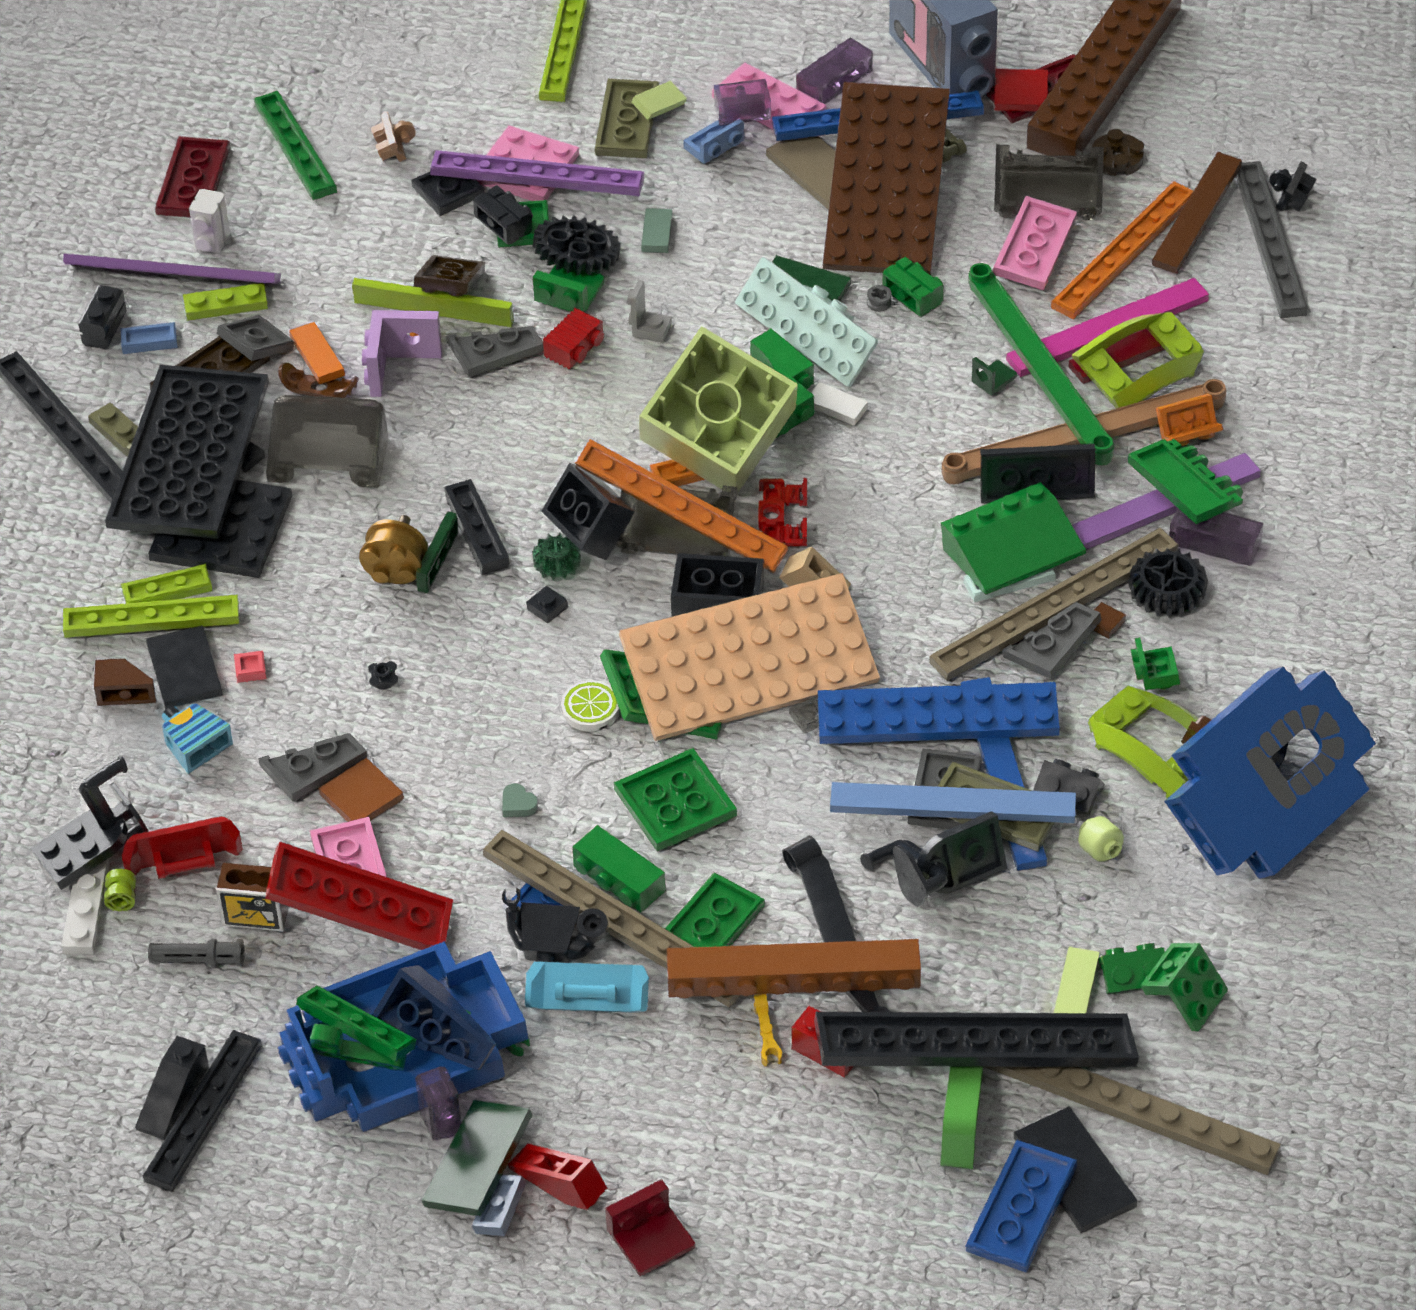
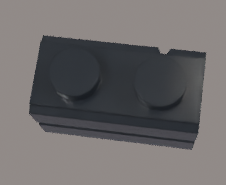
(503, 214)
(102, 317)

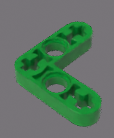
(329, 1042)

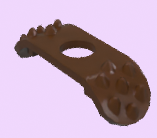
(301, 383)

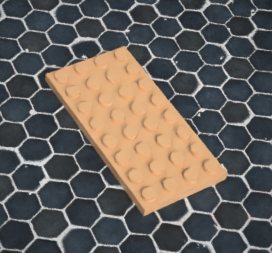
(748, 656)

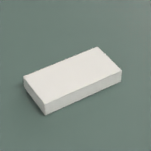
(838, 404)

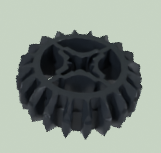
(1168, 582)

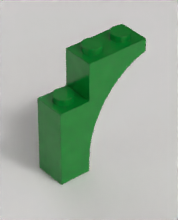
(788, 361)

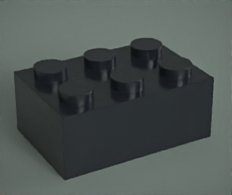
(587, 512)
(713, 580)

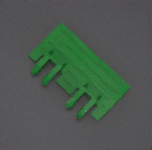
(1186, 479)

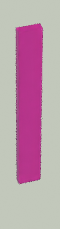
(1066, 342)

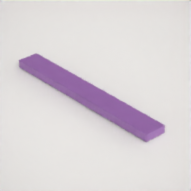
(537, 173)
(172, 268)
(1153, 506)

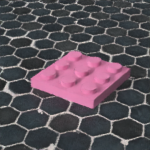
(530, 146)

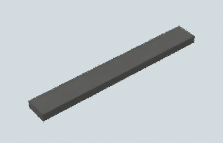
(1271, 241)

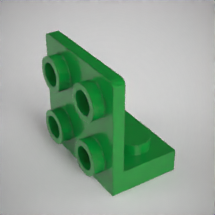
(1189, 980)

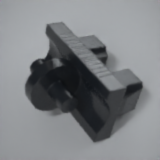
(1283, 181)

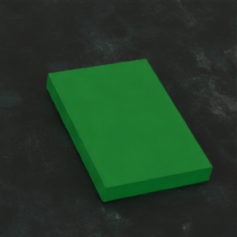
(716, 913)

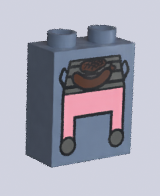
(948, 41)

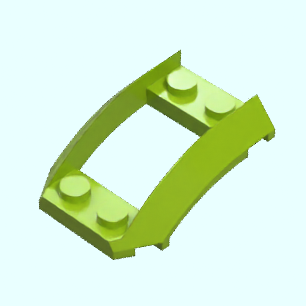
(1112, 379)
(1118, 714)

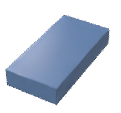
(148, 338)

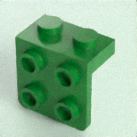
(565, 289)

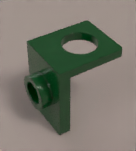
(992, 377)

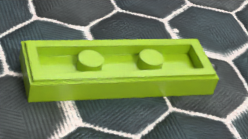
(168, 586)

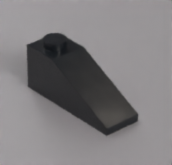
(172, 1086)

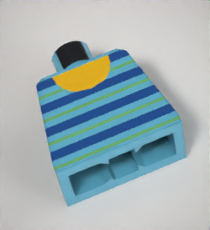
(195, 735)

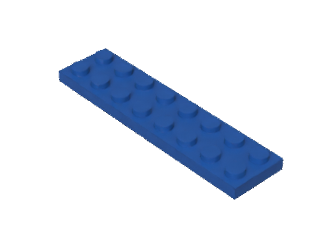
(938, 713)

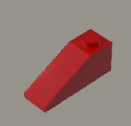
(560, 1174)

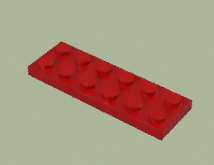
(358, 898)

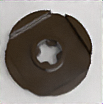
(1130, 151)

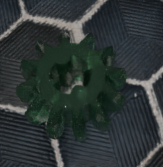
(556, 557)

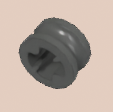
(879, 298)

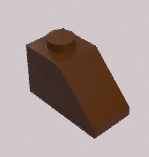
(122, 683)

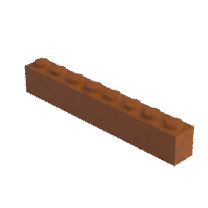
(793, 968)

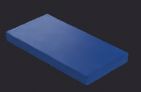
(1021, 1206)

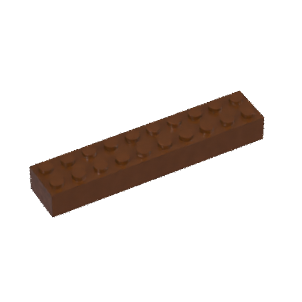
(1098, 75)

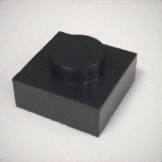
(547, 604)

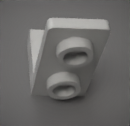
(644, 323)

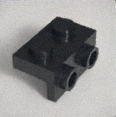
(1060, 778)

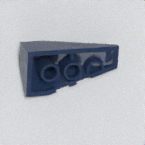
(434, 1018)

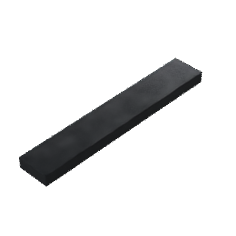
(202, 1111)

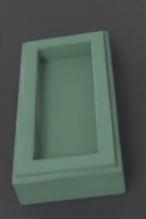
(656, 230)

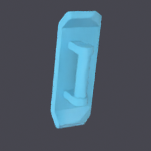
(587, 987)

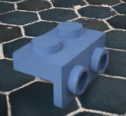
(714, 140)

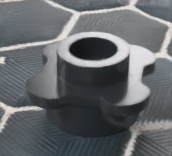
(383, 675)

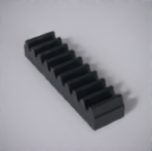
(477, 527)

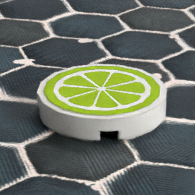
(589, 706)

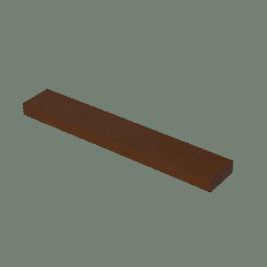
(1196, 212)

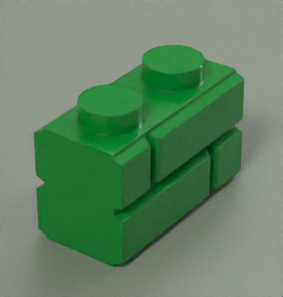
(913, 286)

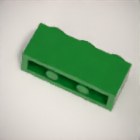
(618, 869)

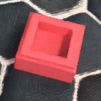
(250, 666)

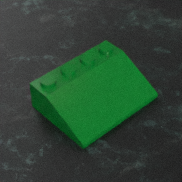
(1011, 538)

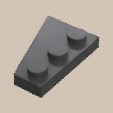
(485, 352)
(1056, 642)
(310, 768)

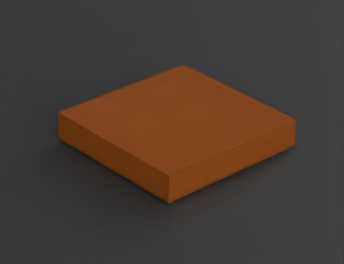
(361, 792)

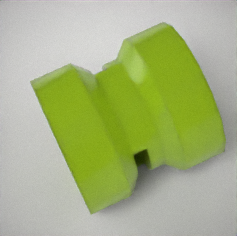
(120, 889)

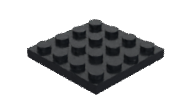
(244, 539)

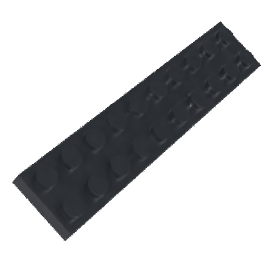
(975, 1039)

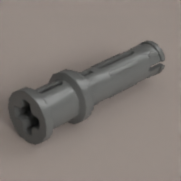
(210, 952)

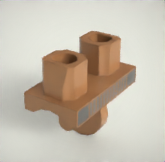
(391, 137)

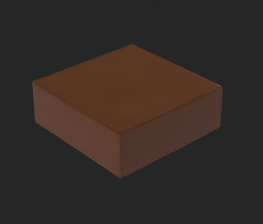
(1110, 620)

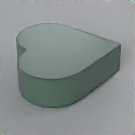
(518, 802)

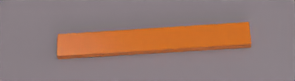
(1121, 251)
(680, 505)

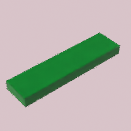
(356, 1023)

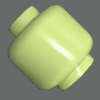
(1100, 838)

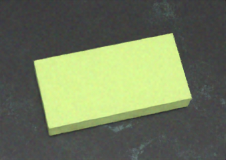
(659, 100)

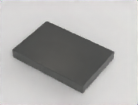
(930, 772)

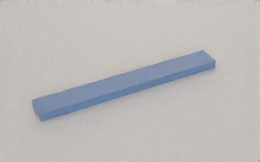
(952, 802)

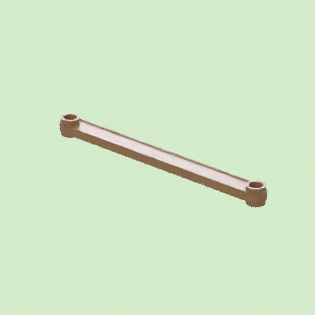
(1119, 421)

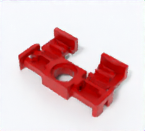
(774, 502)

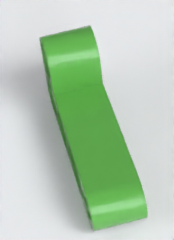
(961, 1116)

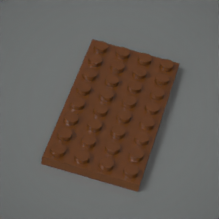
(886, 177)

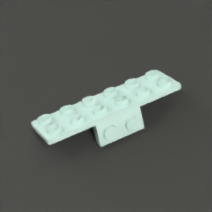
(807, 321)

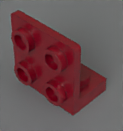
(647, 1228)

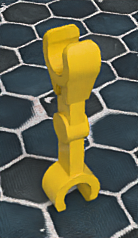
(769, 1044)

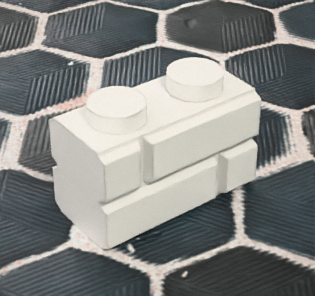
(209, 221)

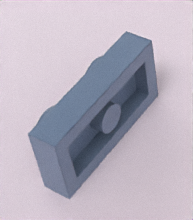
(501, 1207)

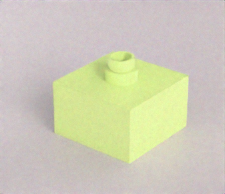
(717, 410)

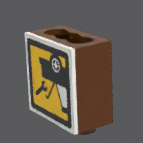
(243, 901)

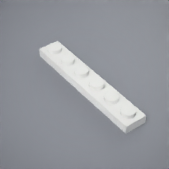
(85, 909)

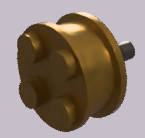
(393, 551)

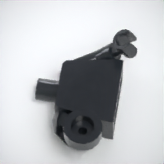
(552, 931)

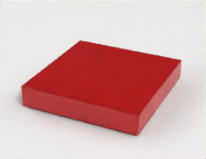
(1020, 89)

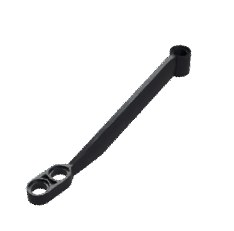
(827, 905)

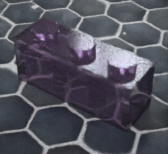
(826, 76)
(1219, 536)

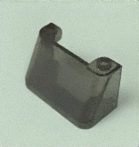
(1059, 180)
(327, 436)
(661, 534)

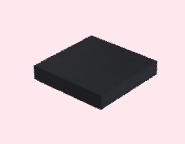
(446, 192)

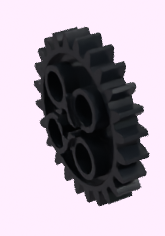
(576, 245)

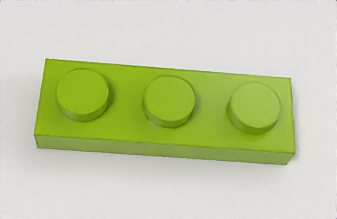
(225, 301)

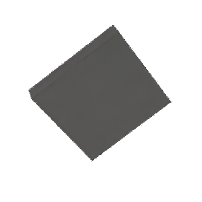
(255, 337)

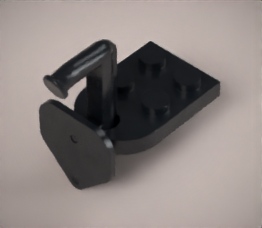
(92, 835)
(947, 860)

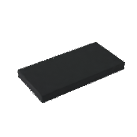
(1062, 469)
(1095, 1189)

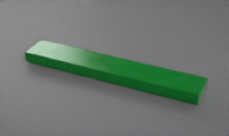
(295, 145)

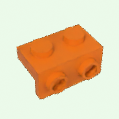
(1188, 419)

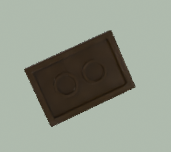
(449, 275)

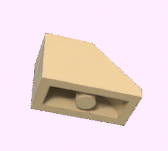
(806, 567)

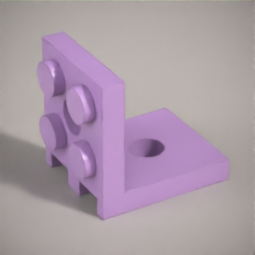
(390, 339)

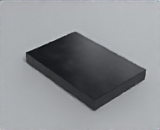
(184, 666)

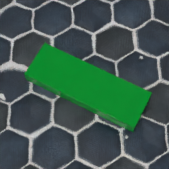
(623, 686)

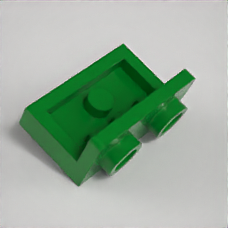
(1155, 667)
(1128, 970)

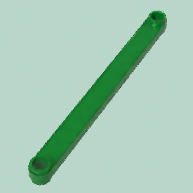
(1040, 362)

